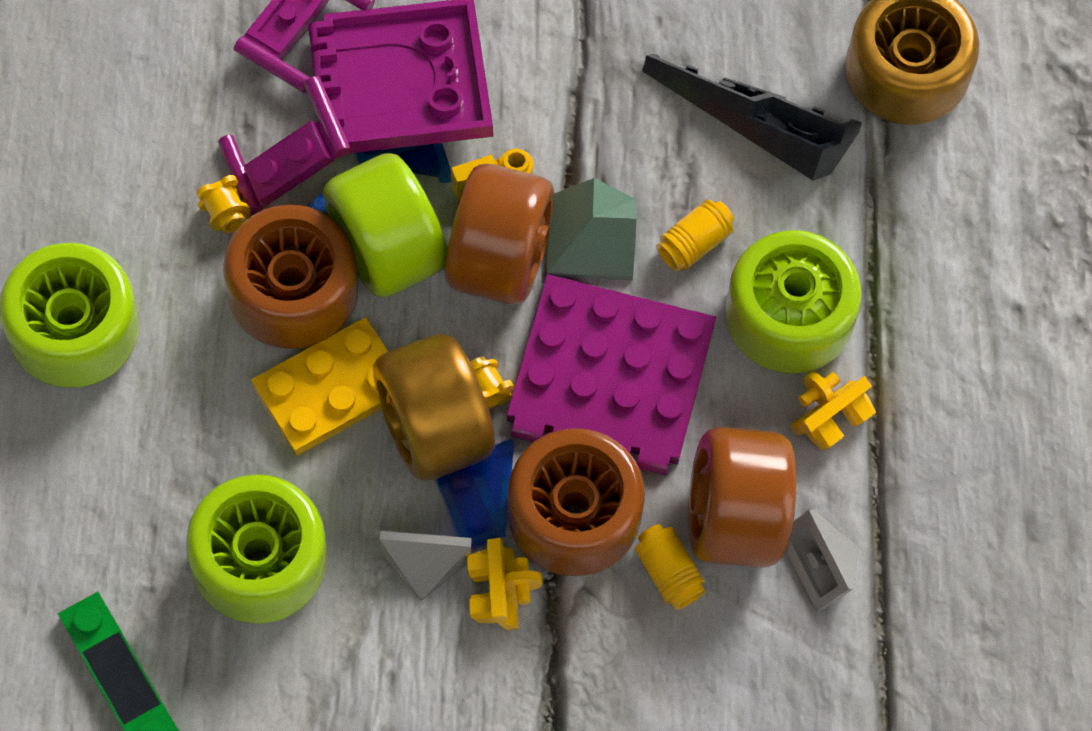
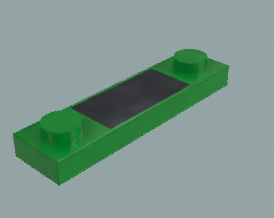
(115, 666)

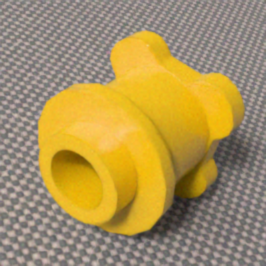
(223, 204)
(493, 387)

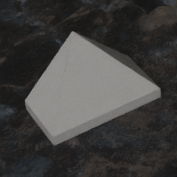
(424, 559)
(822, 559)

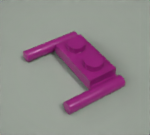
(278, 31)
(290, 159)

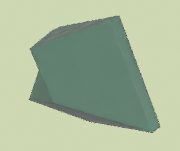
(592, 233)

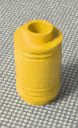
(695, 235)
(670, 566)

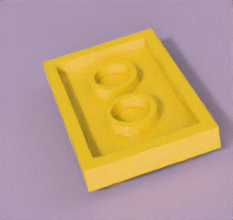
(323, 387)

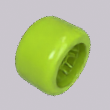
(388, 224)
(63, 286)
(787, 330)
(250, 517)

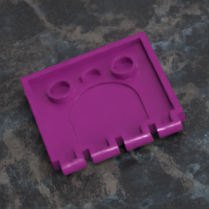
(404, 74)
(611, 369)

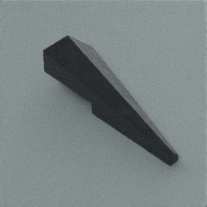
(782, 128)

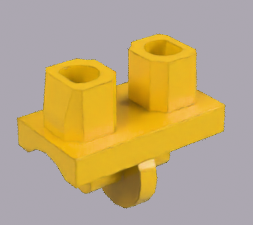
(818, 421)
(508, 581)

